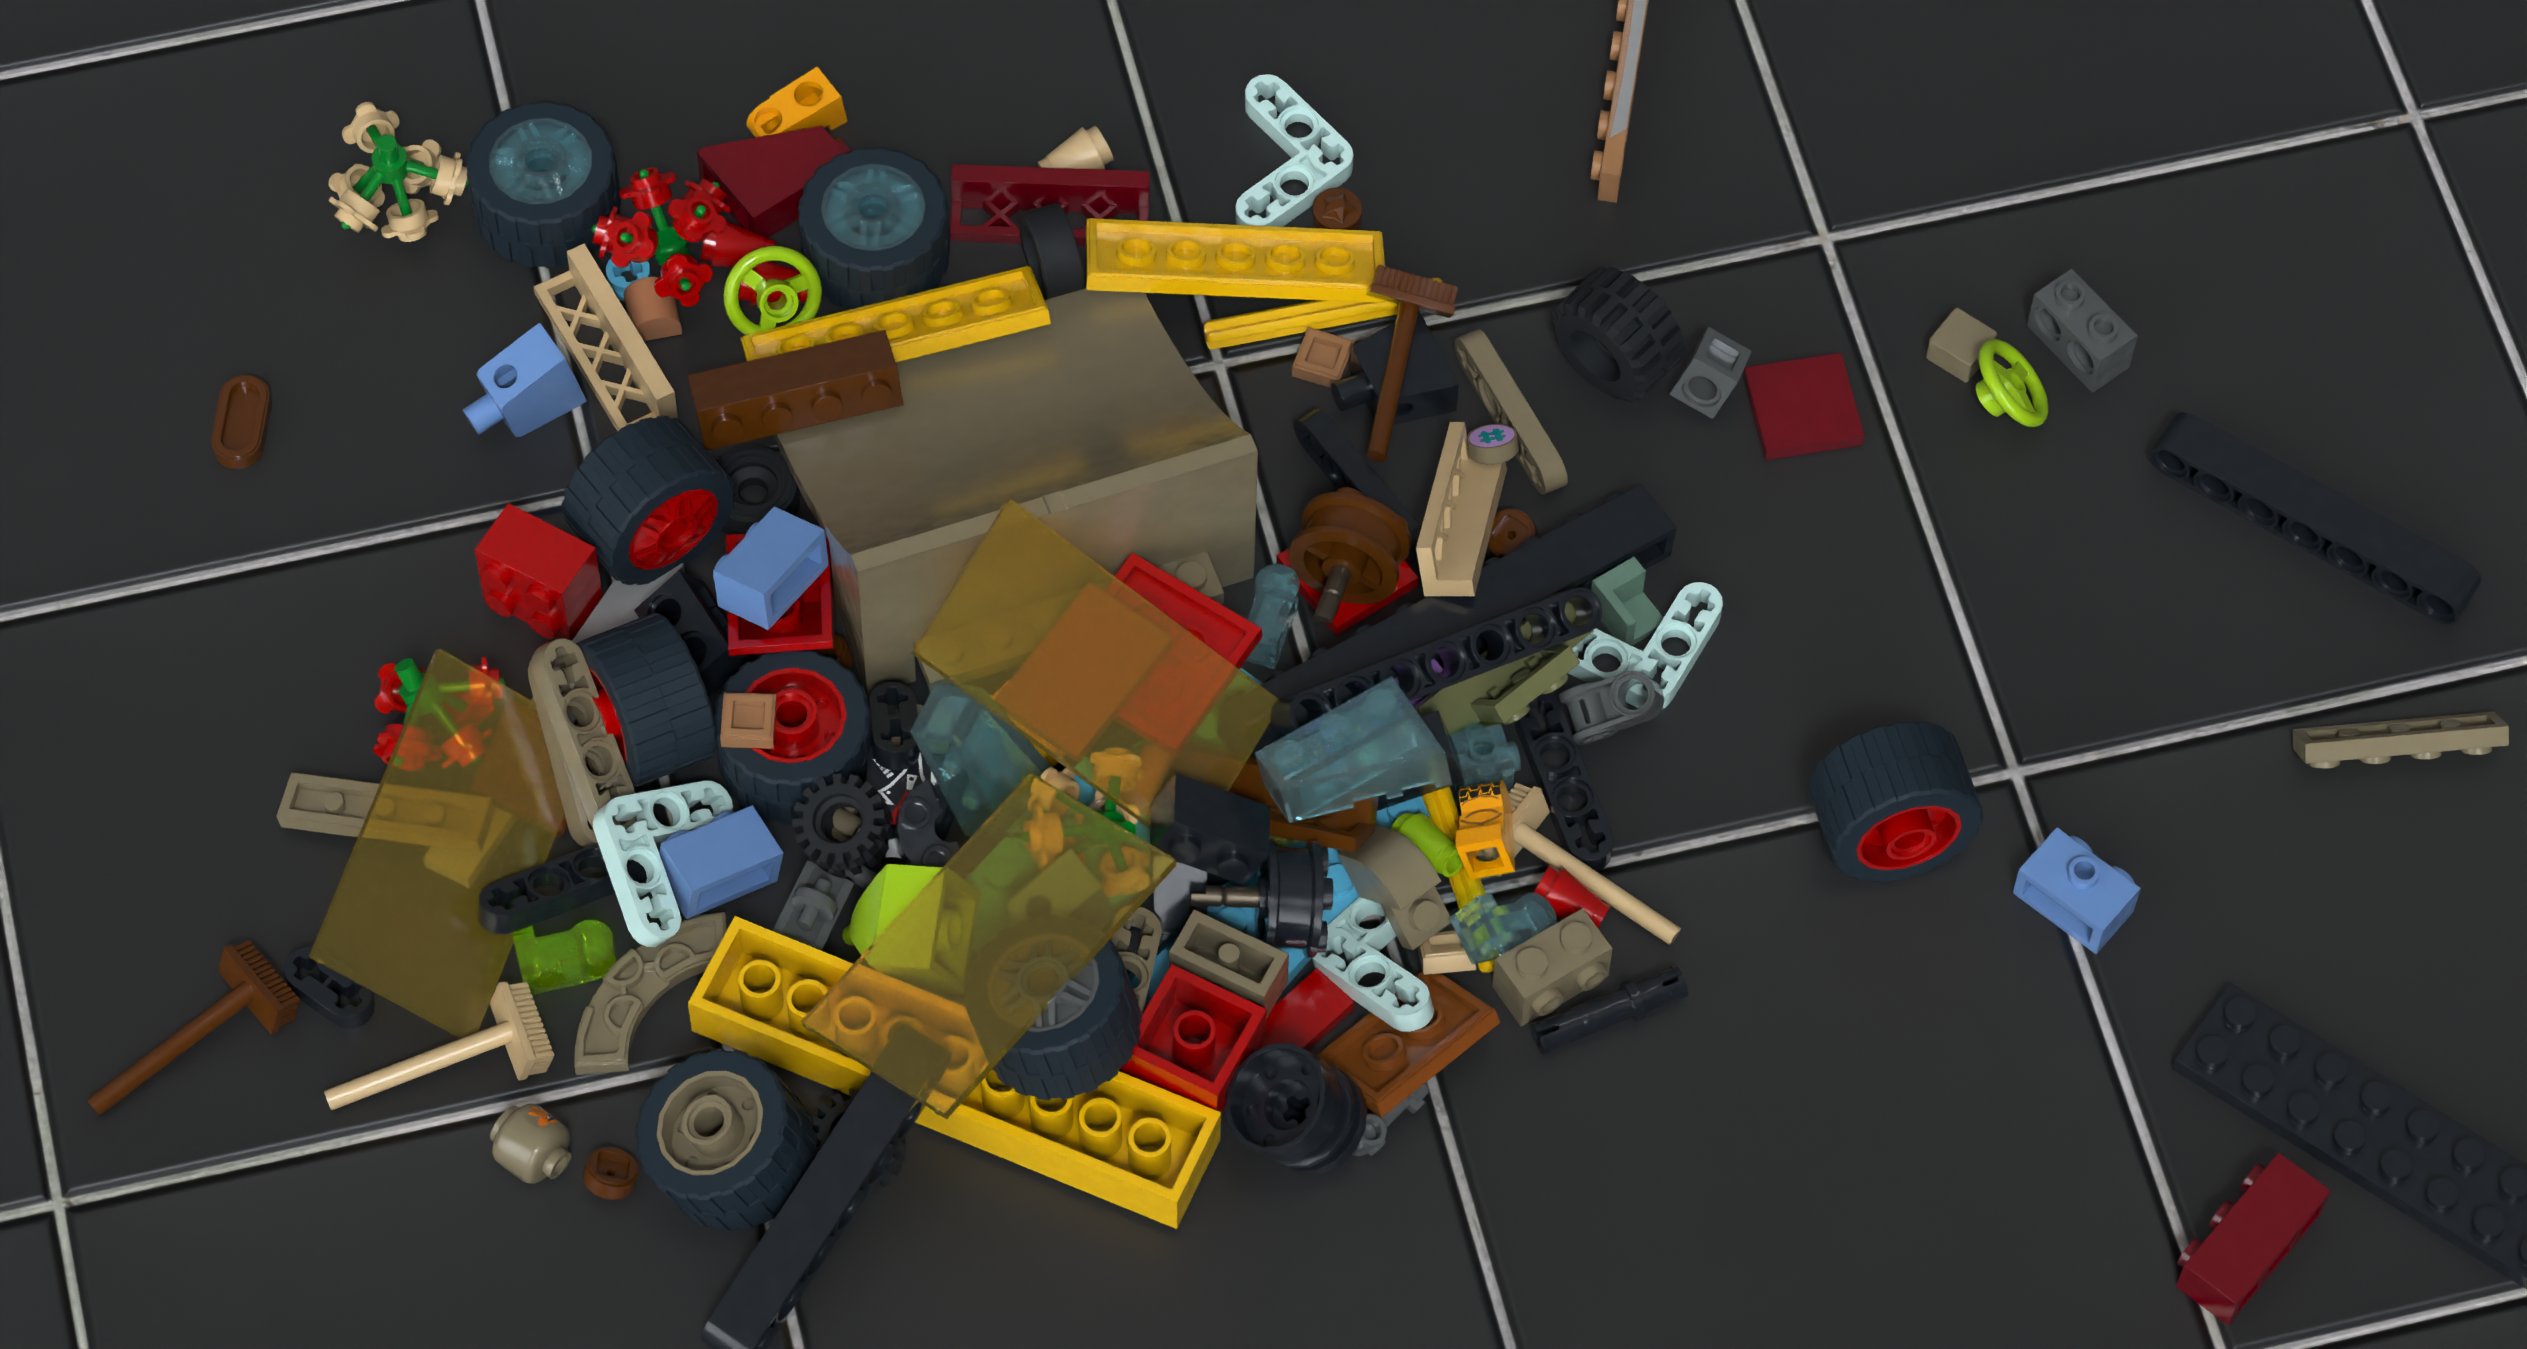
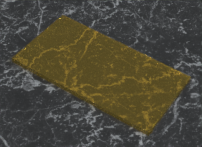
(1091, 668)
(454, 812)
(988, 944)

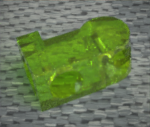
(564, 957)

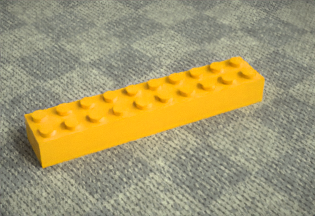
(1114, 1142)

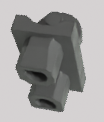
(813, 906)

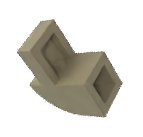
(1402, 880)

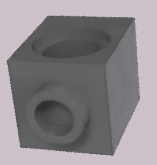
(1710, 372)

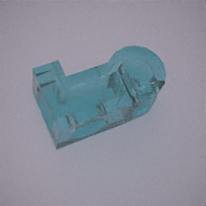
(1273, 611)
(1494, 929)

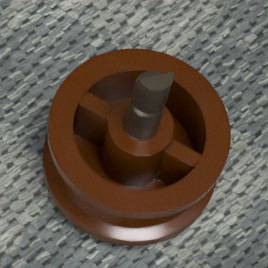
(1349, 550)

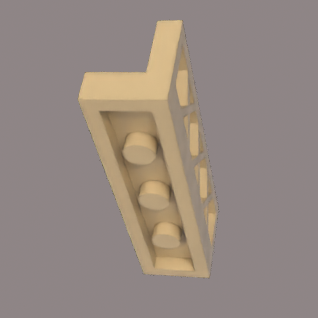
(618, 332)
(1458, 519)

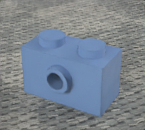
(770, 567)
(720, 861)
(2077, 889)

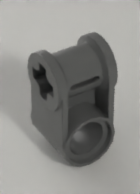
(1601, 707)

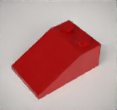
(802, 627)

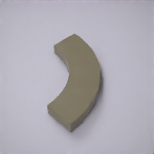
(633, 988)

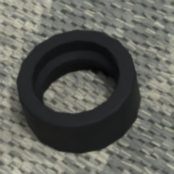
(1051, 250)

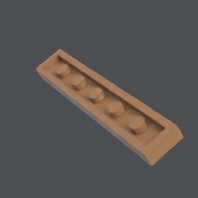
(1620, 90)

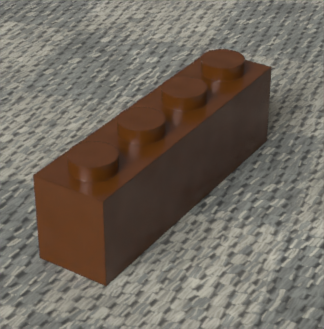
(795, 390)

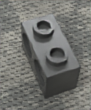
(2082, 330)

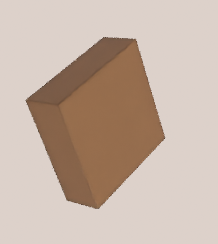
(1322, 357)
(748, 720)

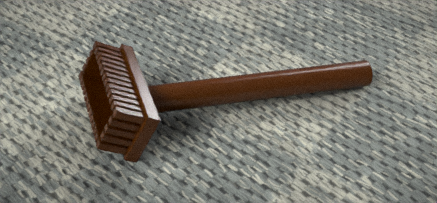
(1413, 295)
(252, 985)

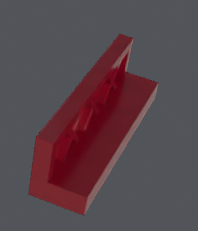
(1029, 188)

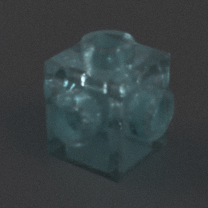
(1485, 755)

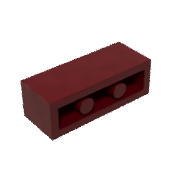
(2251, 1237)

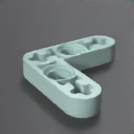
(1305, 155)
(1673, 625)
(639, 844)
(1363, 956)

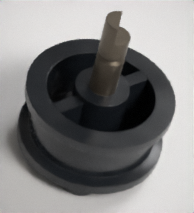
(1286, 898)

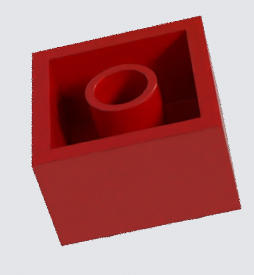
(538, 574)
(1195, 1038)

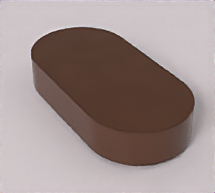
(241, 422)

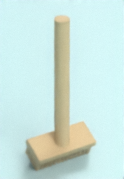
(1528, 812)
(516, 1028)

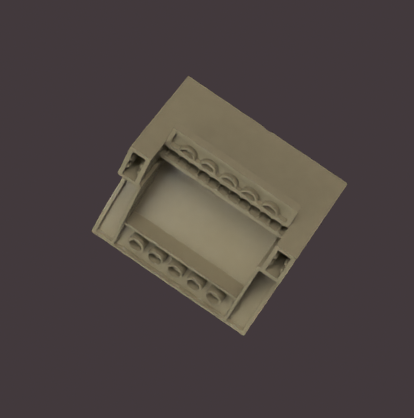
(1071, 421)

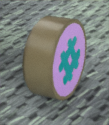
(1492, 444)

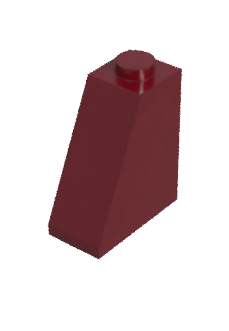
(767, 174)

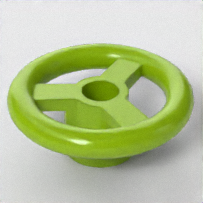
(788, 303)
(2005, 389)

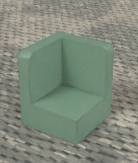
(1624, 605)

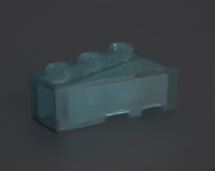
(972, 754)
(1353, 754)

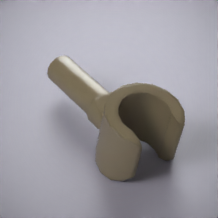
(845, 824)

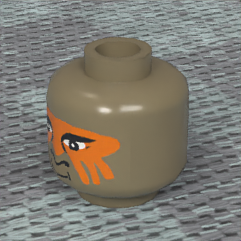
(530, 1143)

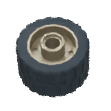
(725, 1139)

